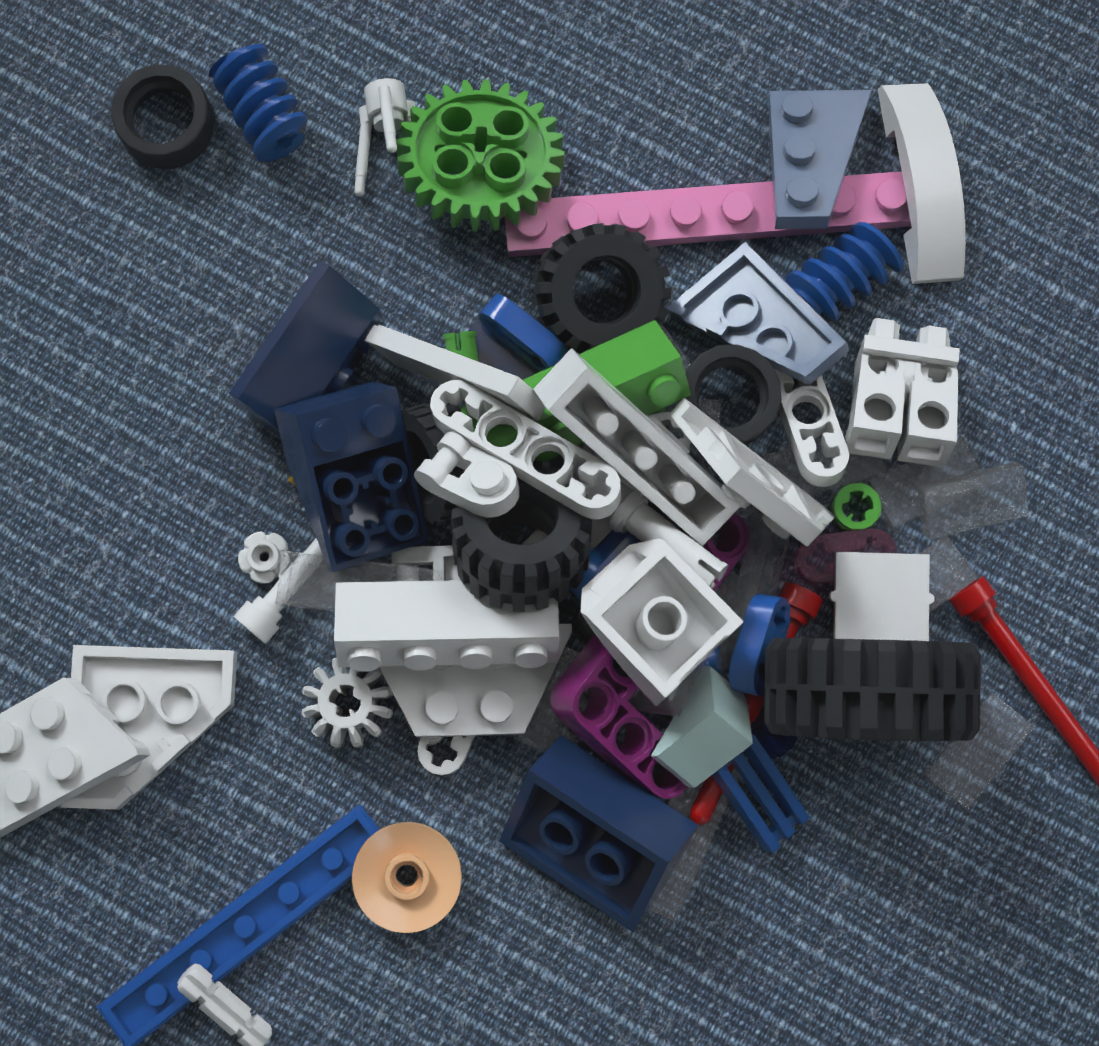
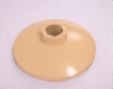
(413, 905)

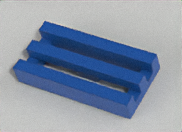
(782, 823)

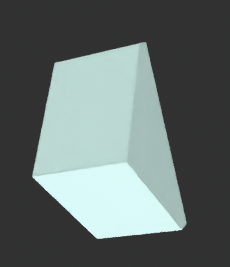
(707, 732)

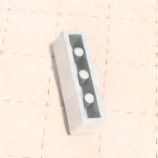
(635, 447)
(437, 625)

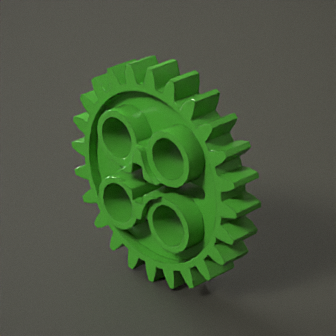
(480, 155)

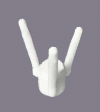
(386, 110)

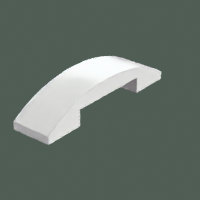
(930, 181)

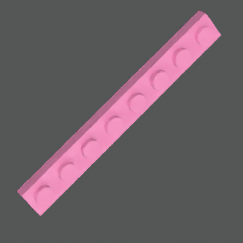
(705, 213)

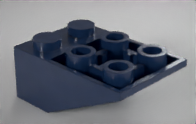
(354, 473)

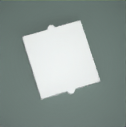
(881, 596)

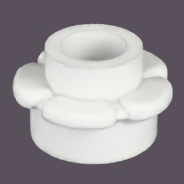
(250, 560)

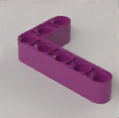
(612, 689)

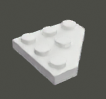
(160, 699)

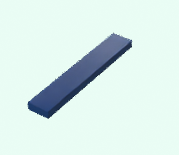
(240, 928)

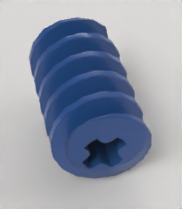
(258, 102)
(845, 268)

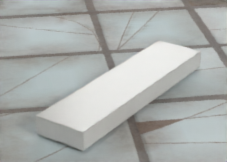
(445, 366)

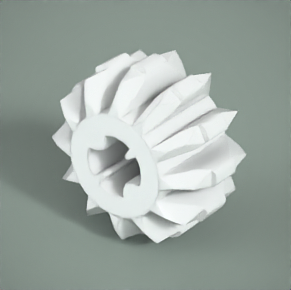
(333, 713)

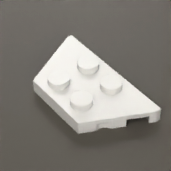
(753, 480)
(471, 701)
(56, 750)

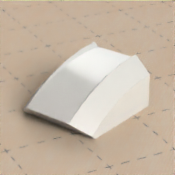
(655, 616)

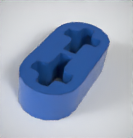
(522, 333)
(764, 619)

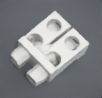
(907, 374)

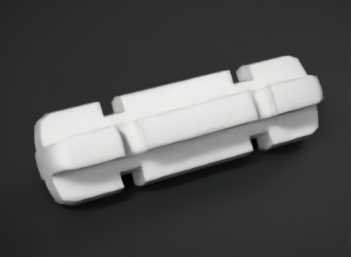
(223, 1007)

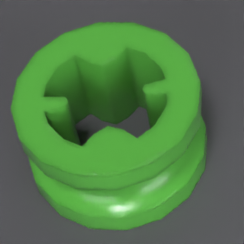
(868, 517)

